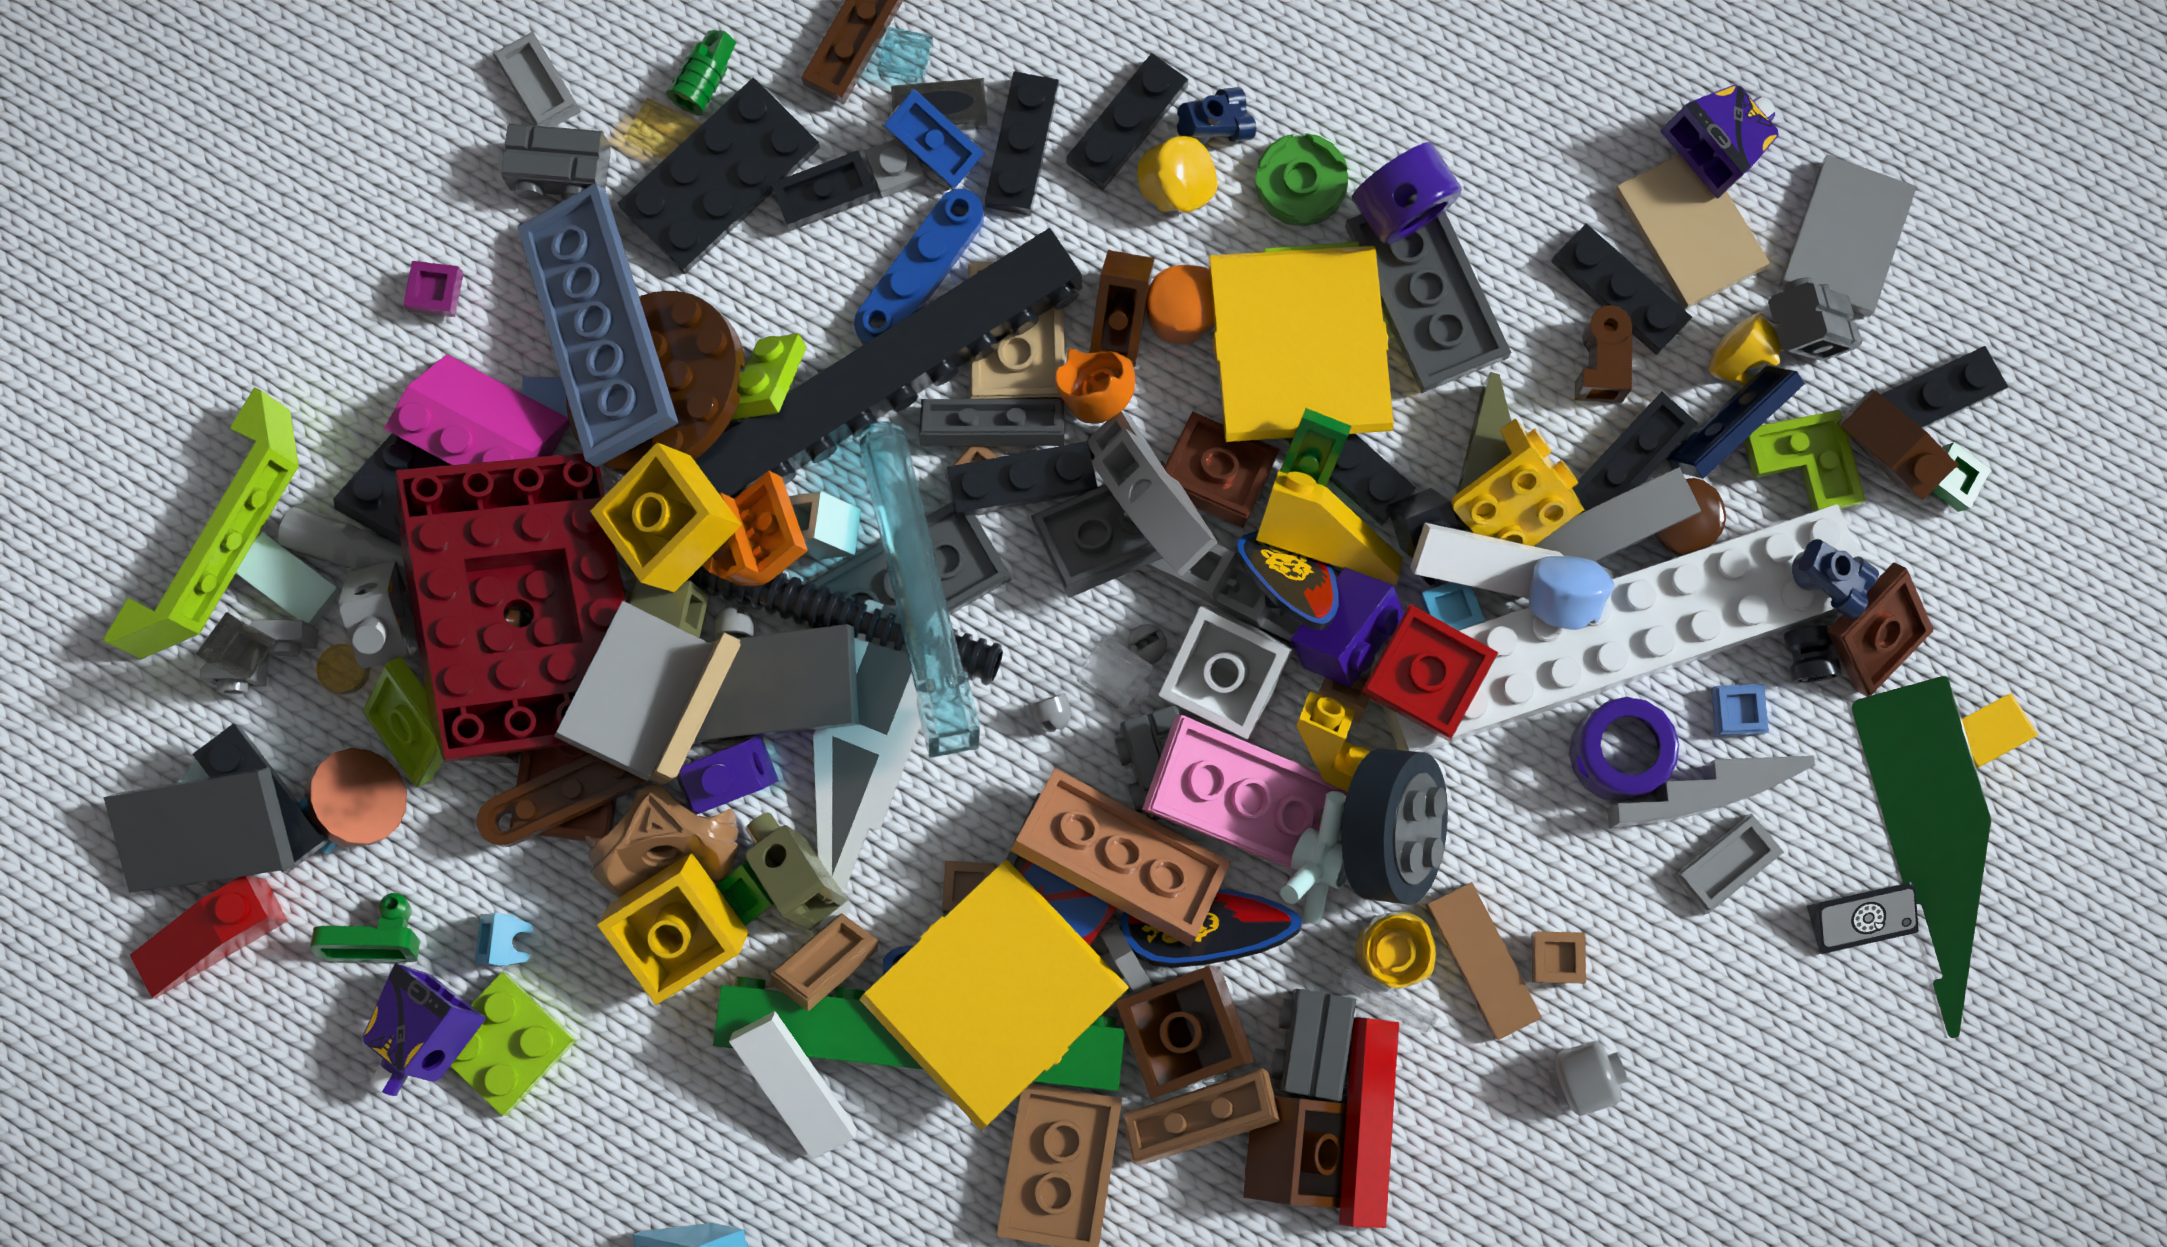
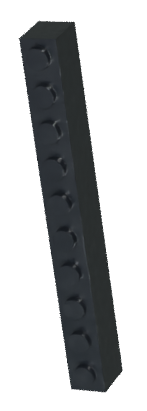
(896, 366)

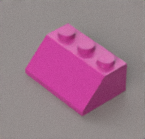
(473, 417)

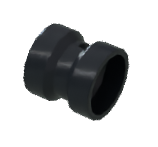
(1812, 654)

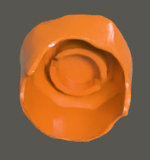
(1180, 304)
(1095, 384)

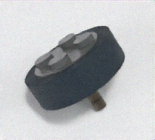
(1394, 826)

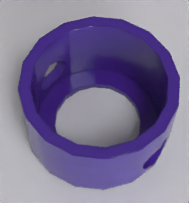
(1386, 192)
(1595, 771)

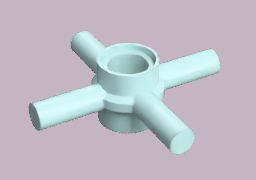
(1318, 861)

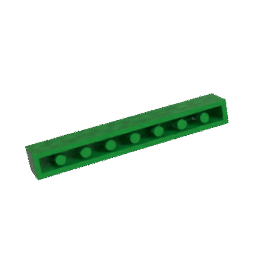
(849, 1032)

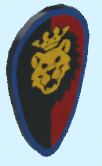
(1291, 581)
(1233, 929)

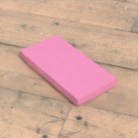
(1235, 791)

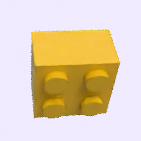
(665, 518)
(673, 928)

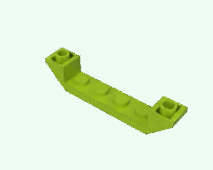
(224, 538)

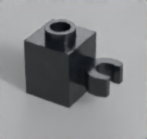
(1413, 512)

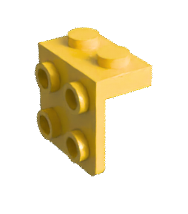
(1522, 495)

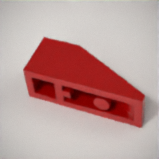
(208, 933)

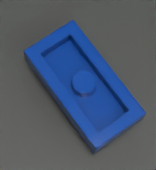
(932, 138)

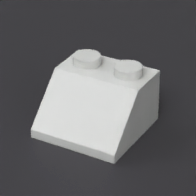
(1226, 671)

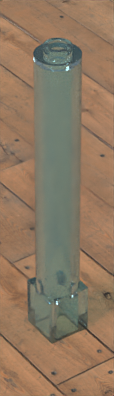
(940, 683)

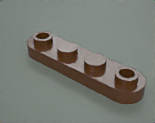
(554, 799)

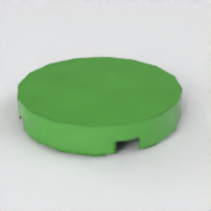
(1301, 179)

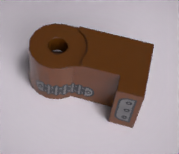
(1610, 357)

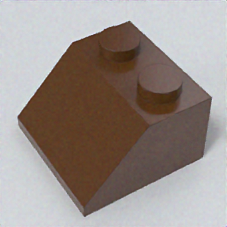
(1185, 1031)
(1299, 1155)

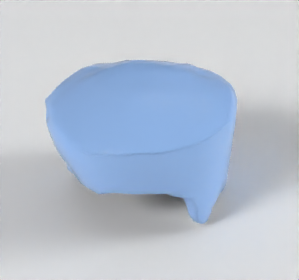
(1569, 591)

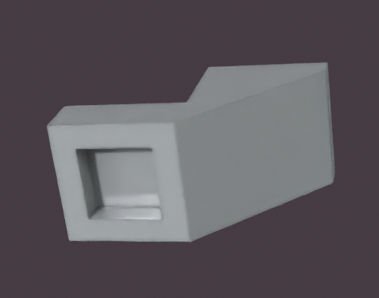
(290, 638)

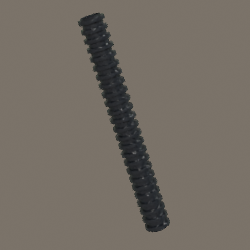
(828, 609)

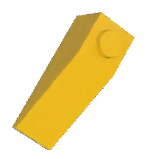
(1321, 527)

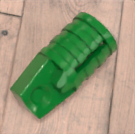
(701, 72)

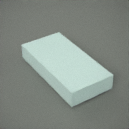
(287, 580)

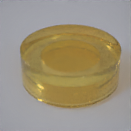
(339, 670)

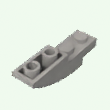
(1149, 494)

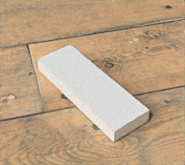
(1477, 560)
(793, 1085)

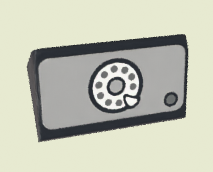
(1864, 918)

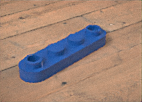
(922, 263)

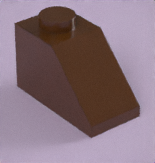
(1121, 304)
(1897, 445)

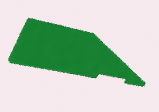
(1932, 818)

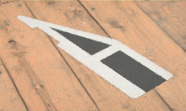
(864, 762)

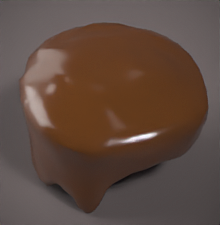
(1700, 529)

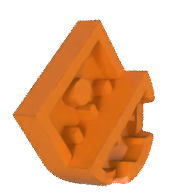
(765, 540)

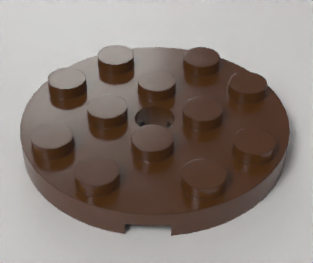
(701, 369)

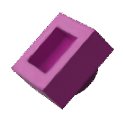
(433, 288)

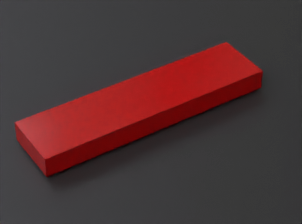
(1369, 1123)

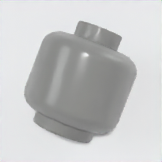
(1587, 1078)

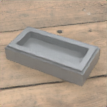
(536, 82)
(1728, 863)

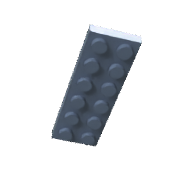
(597, 326)

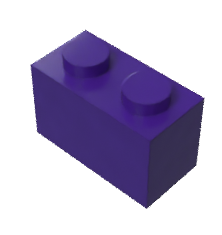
(1362, 624)

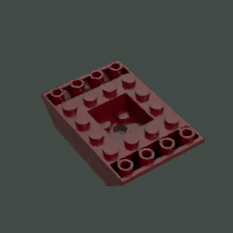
(496, 541)

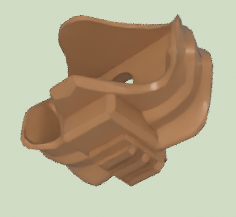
(657, 835)

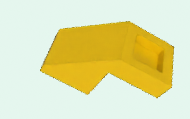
(1997, 729)
(1324, 730)

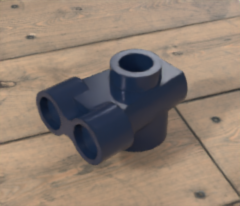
(1217, 117)
(1837, 575)

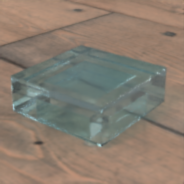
(905, 55)

